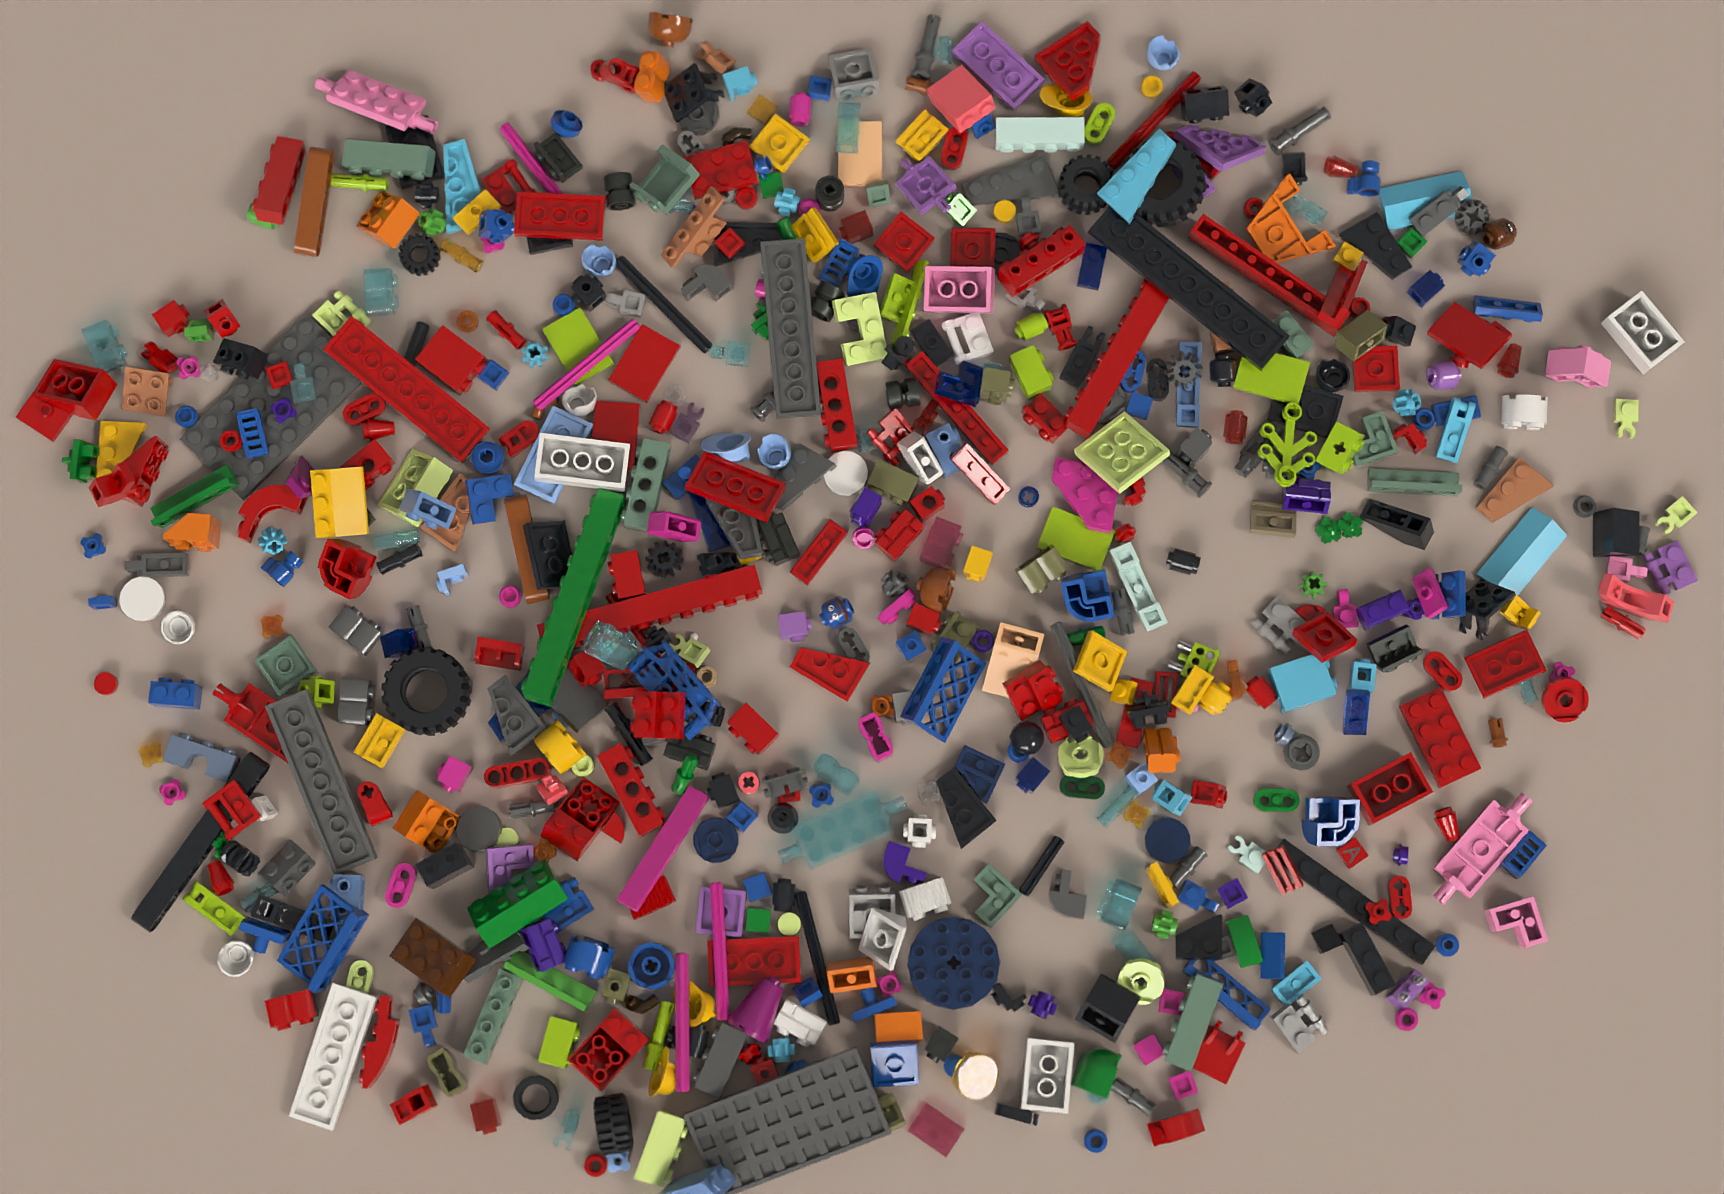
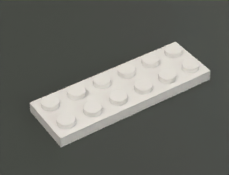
(333, 1056)

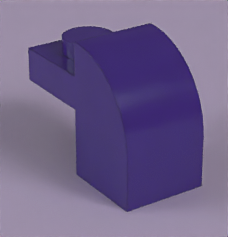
(894, 864)

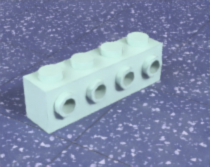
(1039, 134)

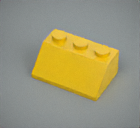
(339, 502)

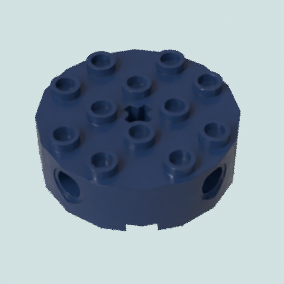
(970, 979)

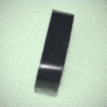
(1151, 379)
(1016, 1114)

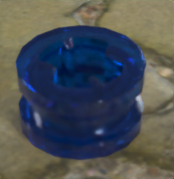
(1022, 494)

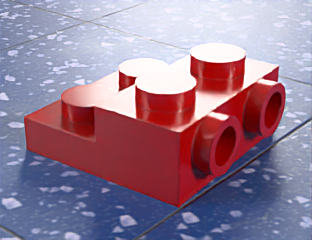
(1033, 690)
(658, 715)

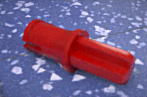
(1623, 622)

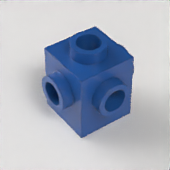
(495, 225)
(1475, 259)

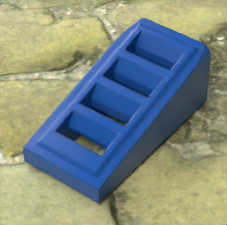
(843, 244)
(249, 414)
(1514, 870)

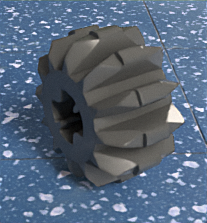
(1191, 369)

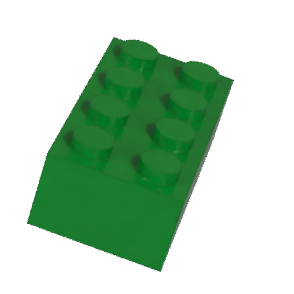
(517, 903)

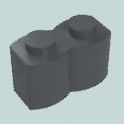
(356, 630)
(355, 701)

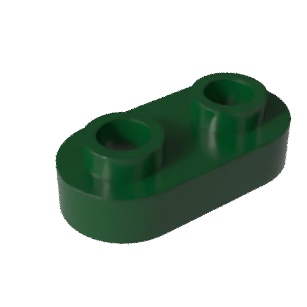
(1081, 788)

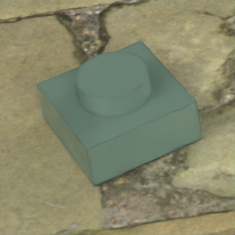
(878, 193)

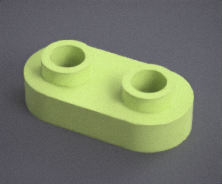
(358, 982)

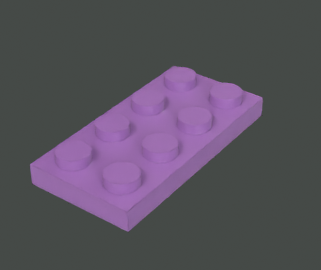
(998, 66)

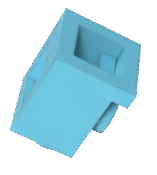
(739, 82)
(1369, 670)
(1178, 802)

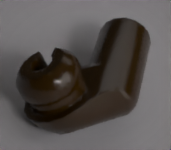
(736, 133)
(639, 1005)

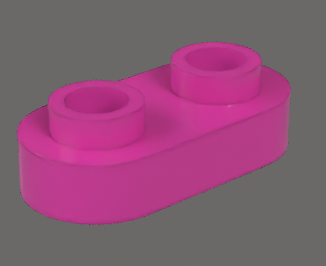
(905, 601)
(400, 885)

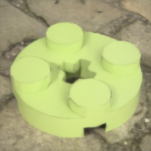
(1080, 767)
(1149, 971)

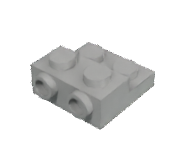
(853, 74)
(861, 902)

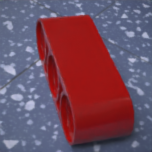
(506, 773)

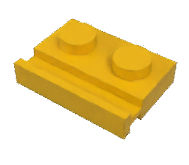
(922, 136)
(817, 234)
(379, 741)

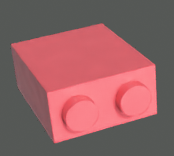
(960, 98)

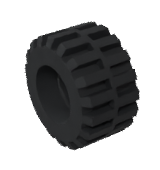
(1083, 167)
(613, 1124)

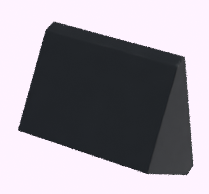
(1616, 533)

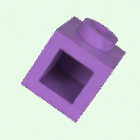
(794, 626)

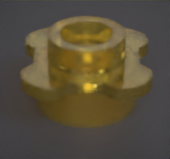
(145, 754)
(1143, 813)

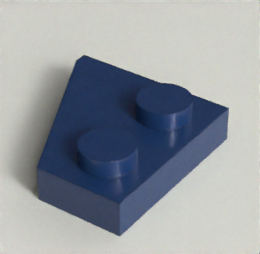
(979, 771)

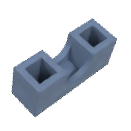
(183, 751)

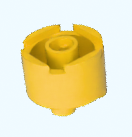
(559, 747)

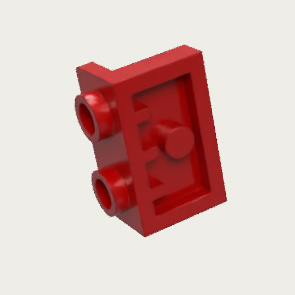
(1045, 418)

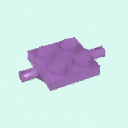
(925, 185)

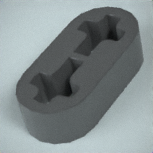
(858, 644)

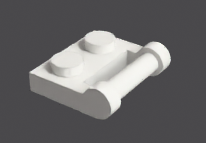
(974, 335)

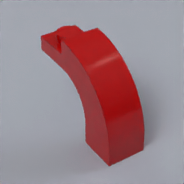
(263, 502)

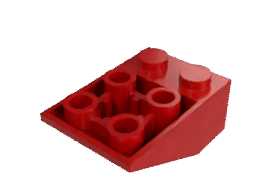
(145, 465)
(579, 819)
(609, 1049)

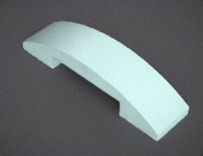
(1137, 587)

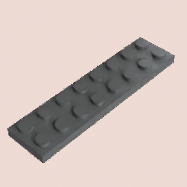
(790, 328)
(321, 781)

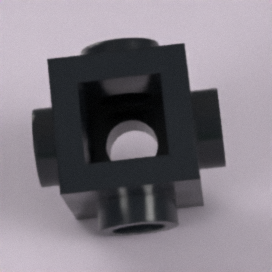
(1253, 97)
(588, 291)

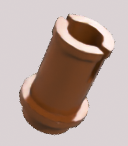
(919, 85)
(1497, 733)

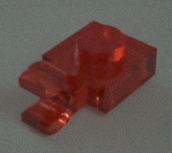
(927, 416)

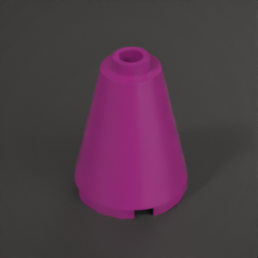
(758, 1009)

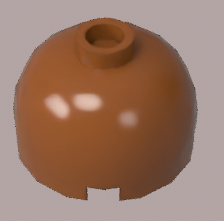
(669, 28)
(936, 588)

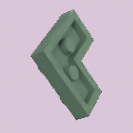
(1379, 442)
(1001, 895)

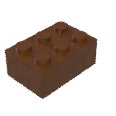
(432, 957)

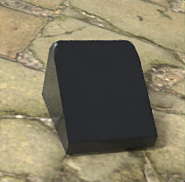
(1326, 938)

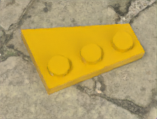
(117, 443)

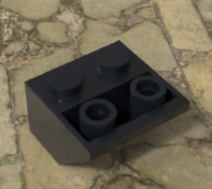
(1107, 1008)

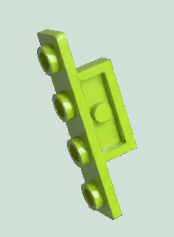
(901, 299)

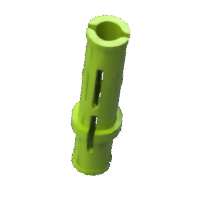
(360, 182)
(658, 1036)

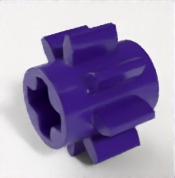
(1042, 1005)

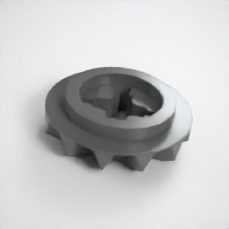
(1463, 221)
(1312, 751)

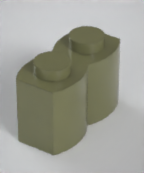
(1042, 569)
(444, 1066)

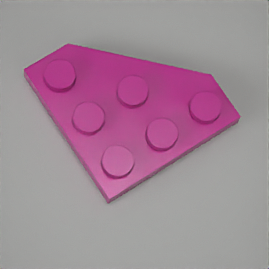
(1086, 493)

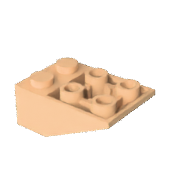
(1012, 653)

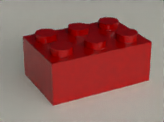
(1390, 788)

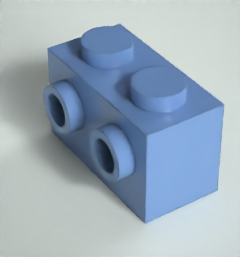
(944, 444)
(427, 508)
(350, 889)

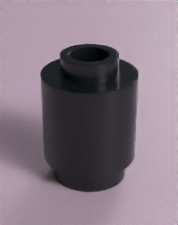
(1183, 561)
(783, 895)
(697, 1040)

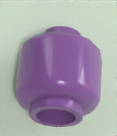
(1443, 375)

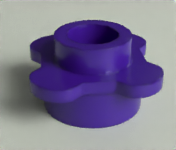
(279, 405)

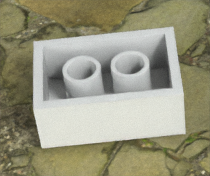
(1642, 332)
(1047, 1075)

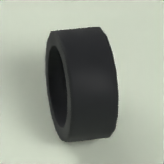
(553, 1098)

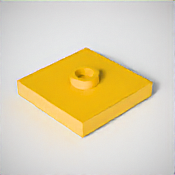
(780, 143)
(1100, 661)
(1162, 885)

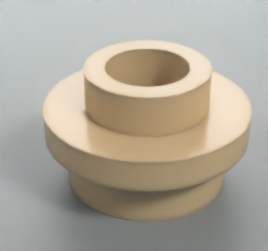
(709, 670)

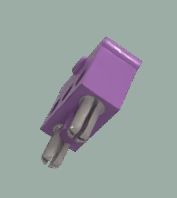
(1407, 989)

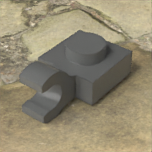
(1028, 220)

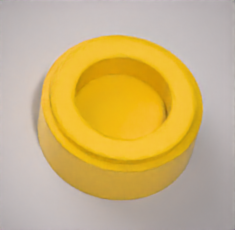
(1151, 86)
(1004, 211)

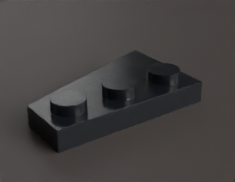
(1378, 245)
(964, 808)

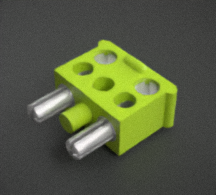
(1206, 661)

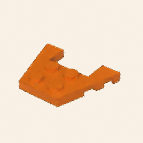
(1276, 232)

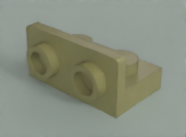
(957, 629)

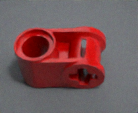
(624, 74)
(376, 807)

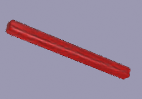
(1152, 121)

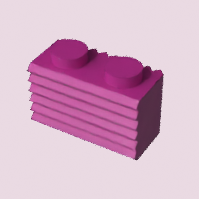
(674, 526)

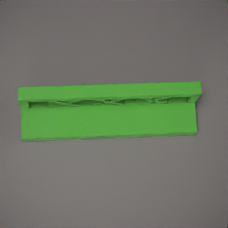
(551, 981)

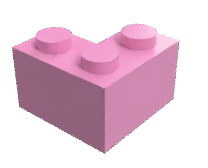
(1578, 365)
(1524, 919)

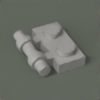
(1284, 619)
(1293, 1027)

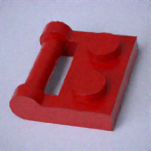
(500, 188)
(238, 806)

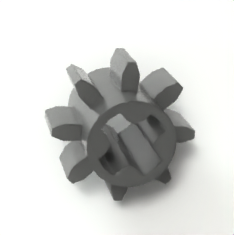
(894, 583)

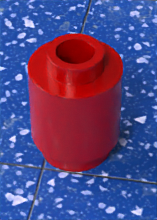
(663, 417)
(1261, 691)

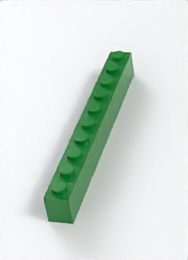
(574, 597)

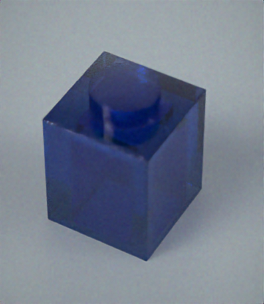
(1426, 288)
(398, 642)
(1031, 776)

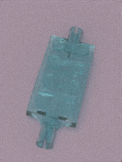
(842, 830)

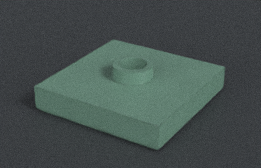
(285, 665)

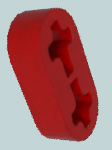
(1394, 898)

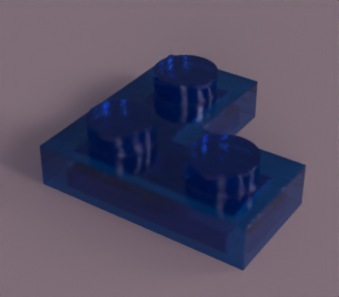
(962, 388)

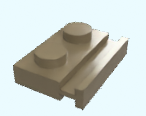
(1272, 520)

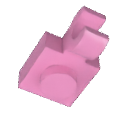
(1623, 569)

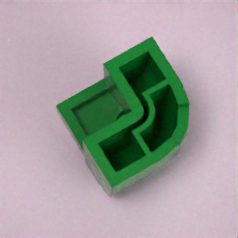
(1096, 1071)

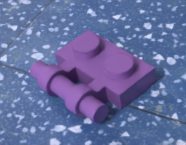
(1675, 564)

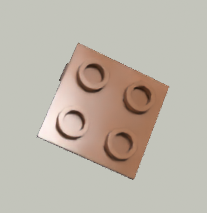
(146, 391)

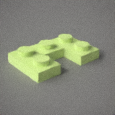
(867, 313)

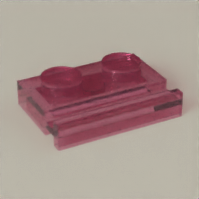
(936, 1130)

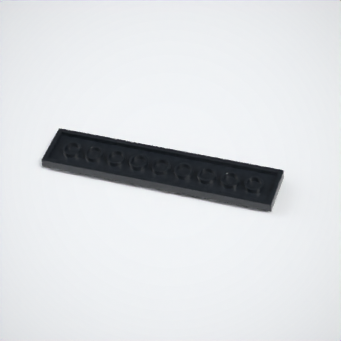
(1190, 286)

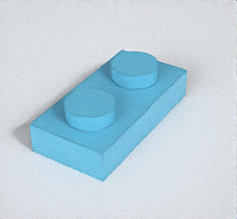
(1296, 983)

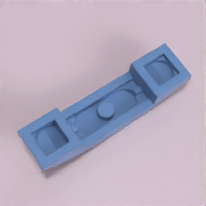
(1188, 399)

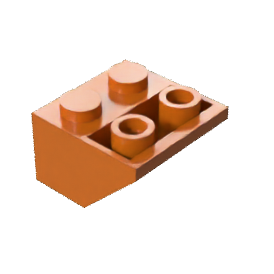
(388, 219)
(194, 531)
(426, 822)

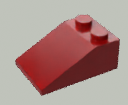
(76, 388)

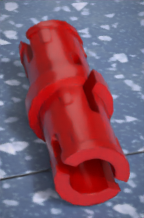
(506, 330)

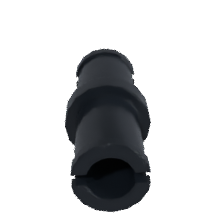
(399, 559)

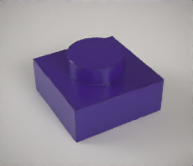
(1232, 893)

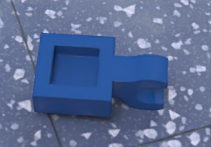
(1194, 896)
(424, 1020)

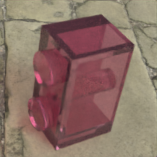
(941, 543)

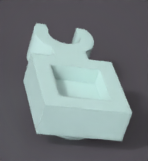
(1251, 855)

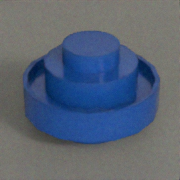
(566, 123)
(487, 458)

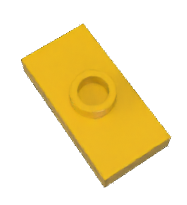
(469, 216)
(1192, 689)

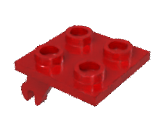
(1218, 1053)

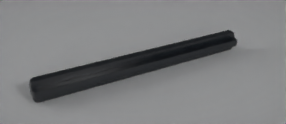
(663, 304)
(817, 957)

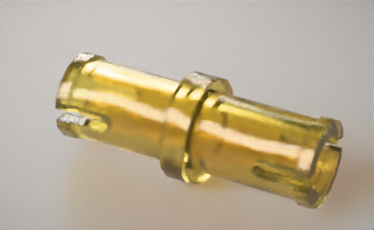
(461, 255)

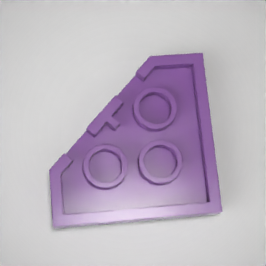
(1219, 147)

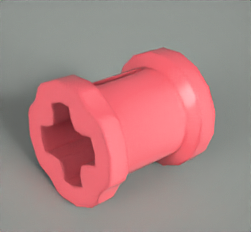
(748, 775)

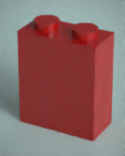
(451, 360)

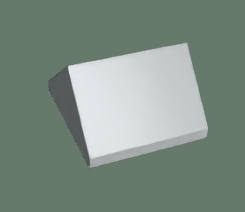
(883, 937)

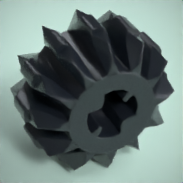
(663, 551)
(240, 858)

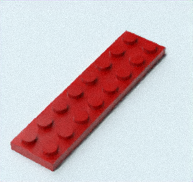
(406, 389)

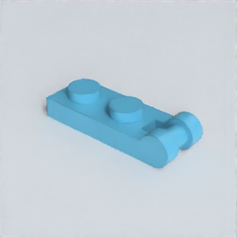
(1455, 430)

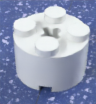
(1524, 411)

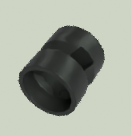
(620, 193)
(829, 193)
(822, 303)
(903, 393)

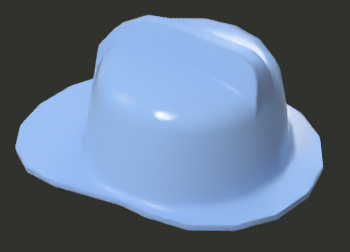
(728, 446)

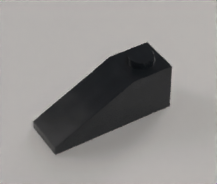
(1399, 523)

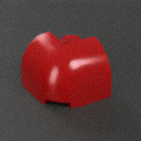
(345, 568)

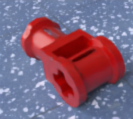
(1060, 325)

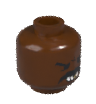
(1499, 233)

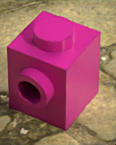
(453, 774)

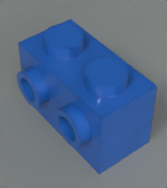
(175, 695)

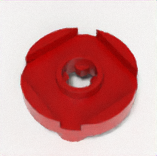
(1573, 708)

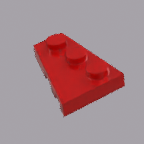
(830, 671)

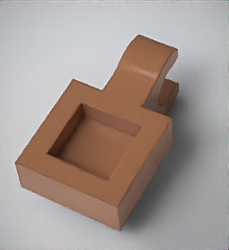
(717, 59)

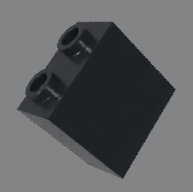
(444, 866)

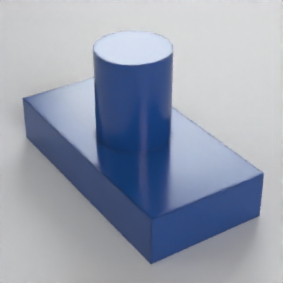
(676, 482)
(264, 933)
(872, 1005)

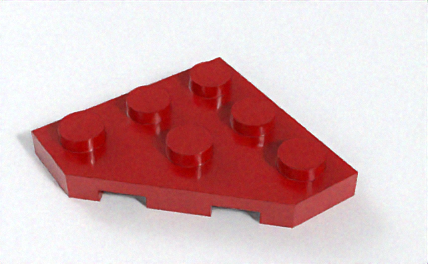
(1072, 60)

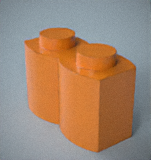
(652, 75)

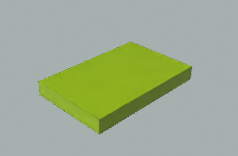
(573, 340)
(1279, 379)
(1074, 540)

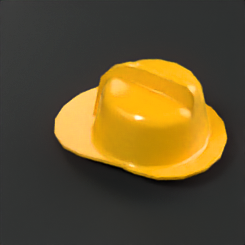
(1055, 98)
(700, 1005)
(664, 1079)

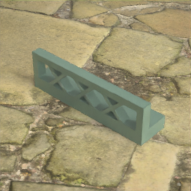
(1413, 482)

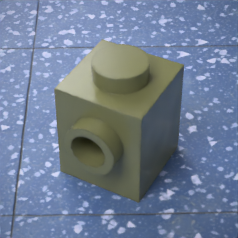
(616, 986)

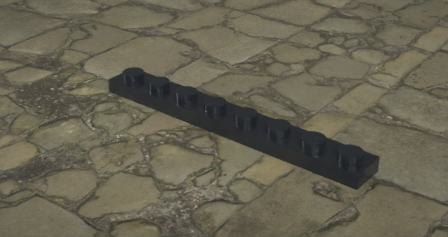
(1355, 904)

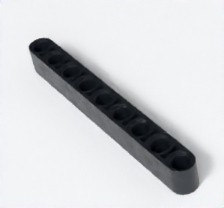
(194, 850)

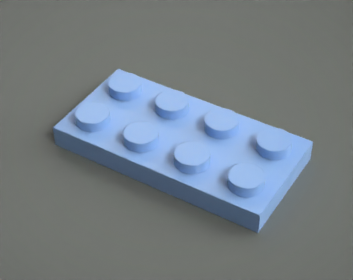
(557, 423)

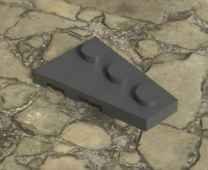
(515, 715)

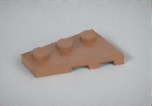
(1513, 490)
(457, 497)

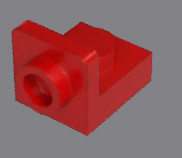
(1208, 794)

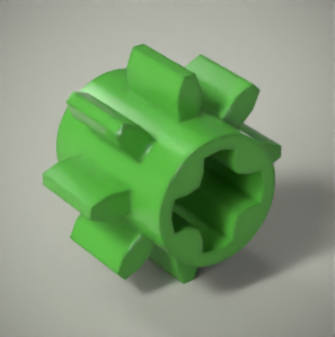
(432, 222)
(1308, 580)
(1164, 924)

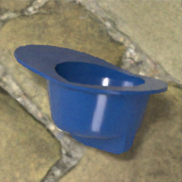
(864, 275)

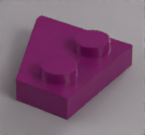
(300, 478)

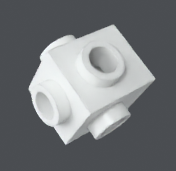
(922, 822)

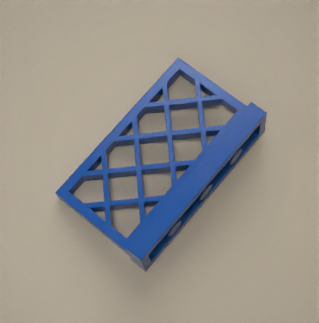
(932, 682)
(333, 953)

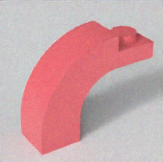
(1634, 601)

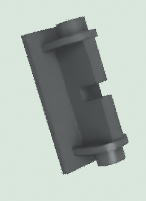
(776, 784)

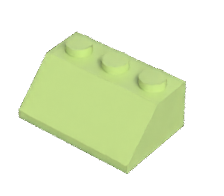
(417, 473)
(661, 1149)

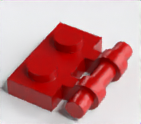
(895, 428)

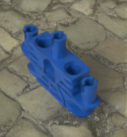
(682, 676)

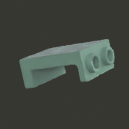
(666, 181)

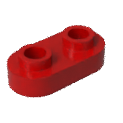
(954, 149)
(364, 408)
(1442, 671)

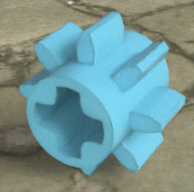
(787, 201)
(537, 360)
(1406, 402)
(272, 540)
(781, 1050)

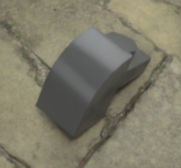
(708, 278)
(1063, 902)

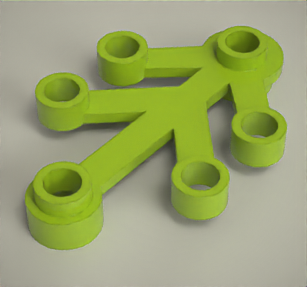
(1287, 448)

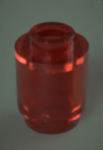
(1235, 427)

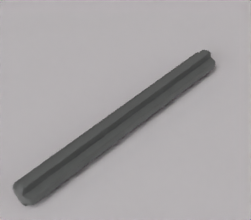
(1082, 685)

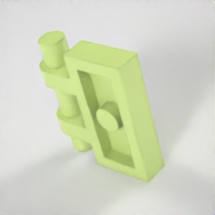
(331, 317)

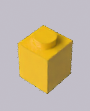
(977, 564)

